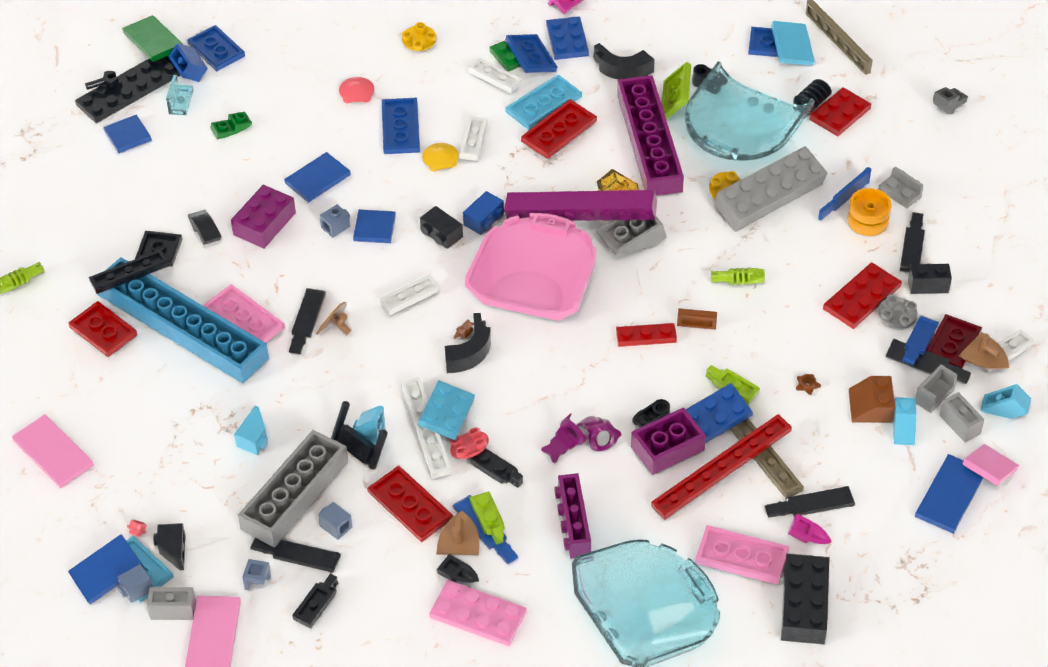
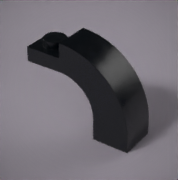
(623, 67)
(471, 353)

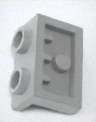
(902, 188)

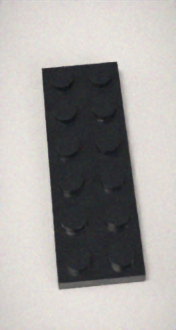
(131, 87)

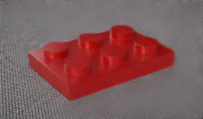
(840, 111)
(102, 328)

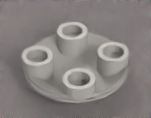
(898, 311)

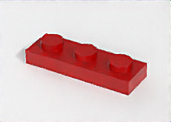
(646, 334)

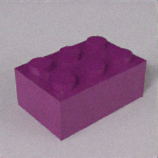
(263, 216)
(668, 441)

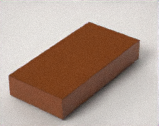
(697, 318)

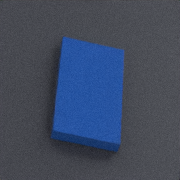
(400, 126)
(949, 495)

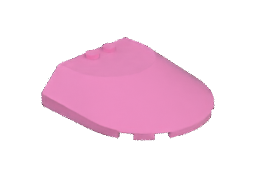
(533, 266)

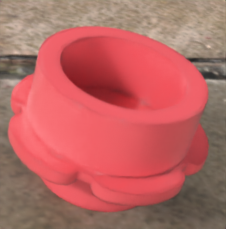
(137, 527)

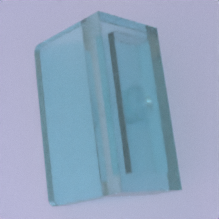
(178, 97)

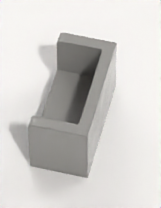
(935, 388)
(961, 417)
(171, 603)

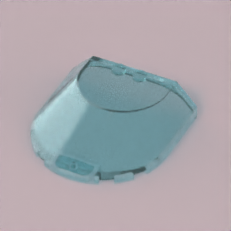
(739, 120)
(646, 600)

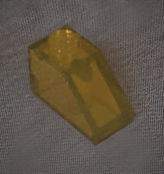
(615, 181)

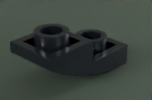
(204, 226)

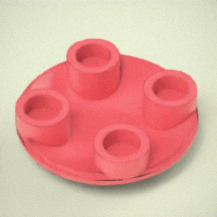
(356, 90)
(469, 444)

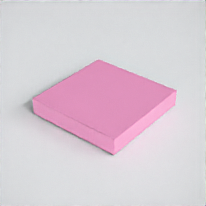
(990, 464)

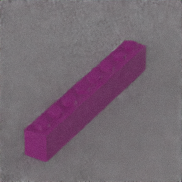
(584, 204)

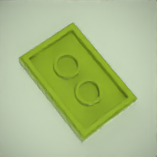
(676, 90)

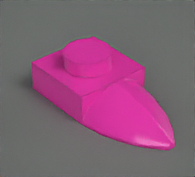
(807, 530)

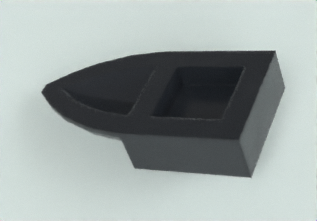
(456, 569)

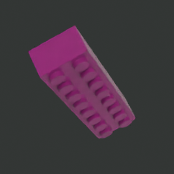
(650, 135)

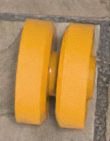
(869, 211)

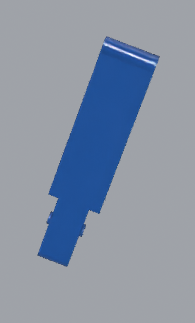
(846, 193)
(919, 339)
(502, 549)

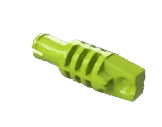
(739, 276)
(19, 277)

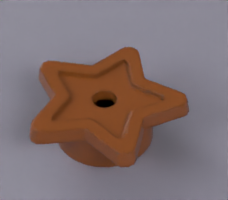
(464, 330)
(807, 378)

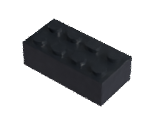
(805, 599)

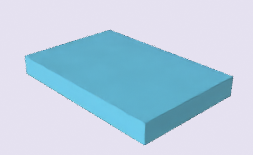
(792, 43)
(152, 565)

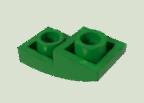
(236, 123)

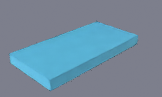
(542, 101)

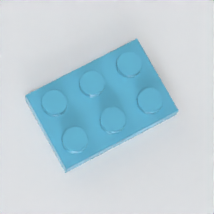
(446, 410)

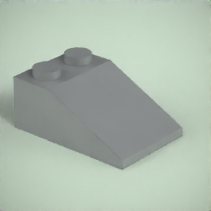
(631, 235)

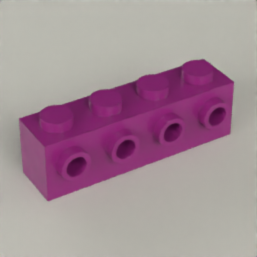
(574, 515)

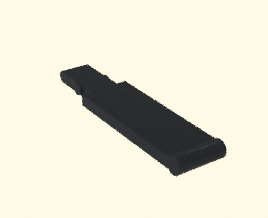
(912, 242)
(306, 319)
(927, 363)
(812, 502)
(299, 554)

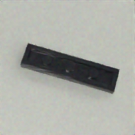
(128, 271)

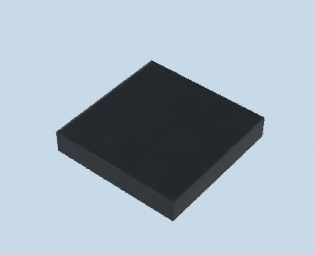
(154, 241)

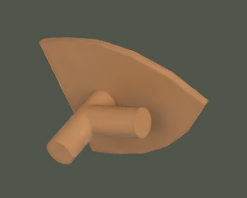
(338, 321)
(985, 353)
(459, 537)

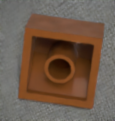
(872, 400)

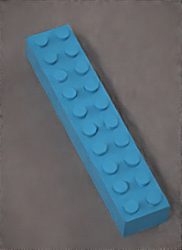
(189, 325)

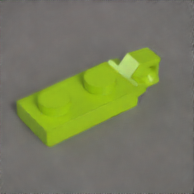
(724, 377)
(488, 516)

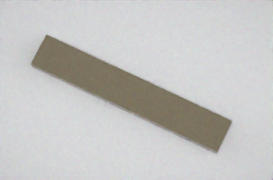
(839, 37)
(771, 464)

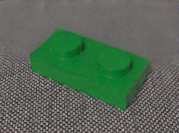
(504, 56)

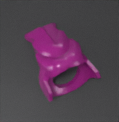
(594, 426)
(566, 438)

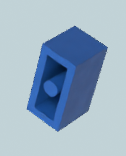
(188, 62)
(483, 213)

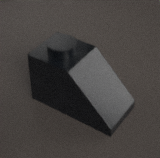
(171, 543)

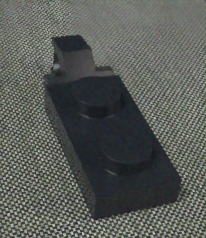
(497, 468)
(316, 601)

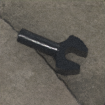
(108, 79)

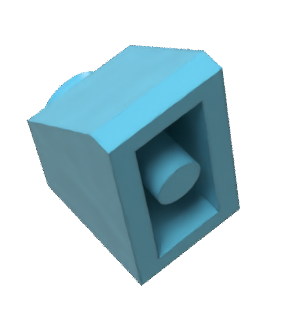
(1007, 402)
(904, 421)
(371, 423)
(252, 433)

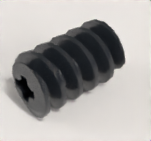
(817, 90)

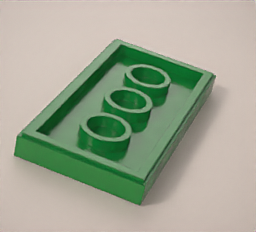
(151, 37)

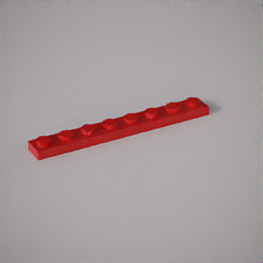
(721, 466)

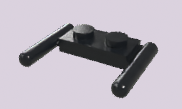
(355, 442)

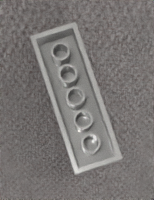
(770, 188)
(293, 488)

